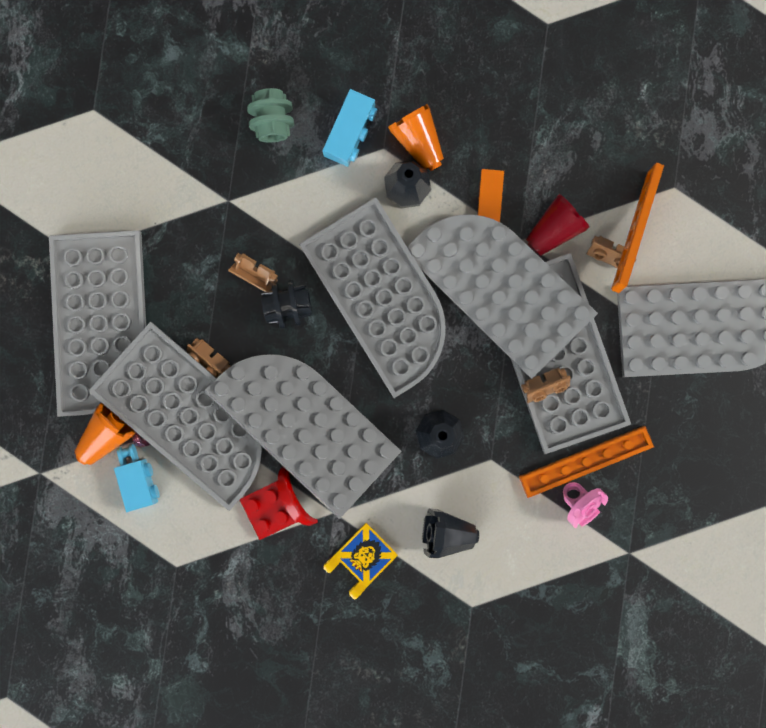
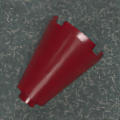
(556, 226)

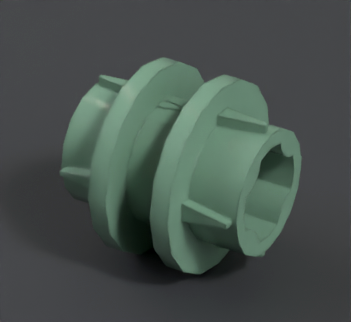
(270, 119)

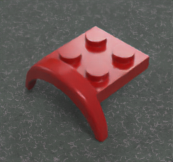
(275, 507)

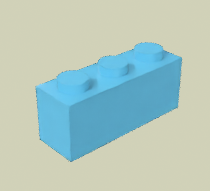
(350, 128)

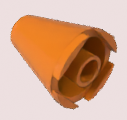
(419, 137)
(102, 435)

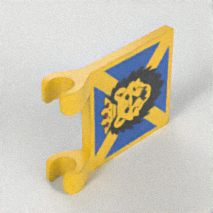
(364, 557)

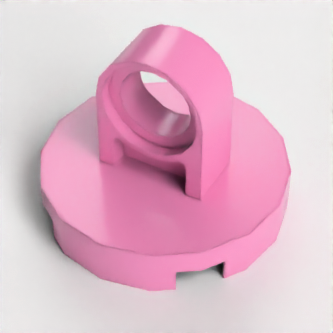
(584, 507)

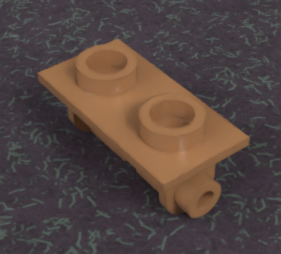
(602, 250)
(260, 277)
(201, 352)
(555, 382)

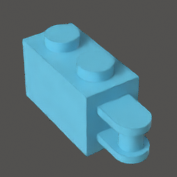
(135, 480)

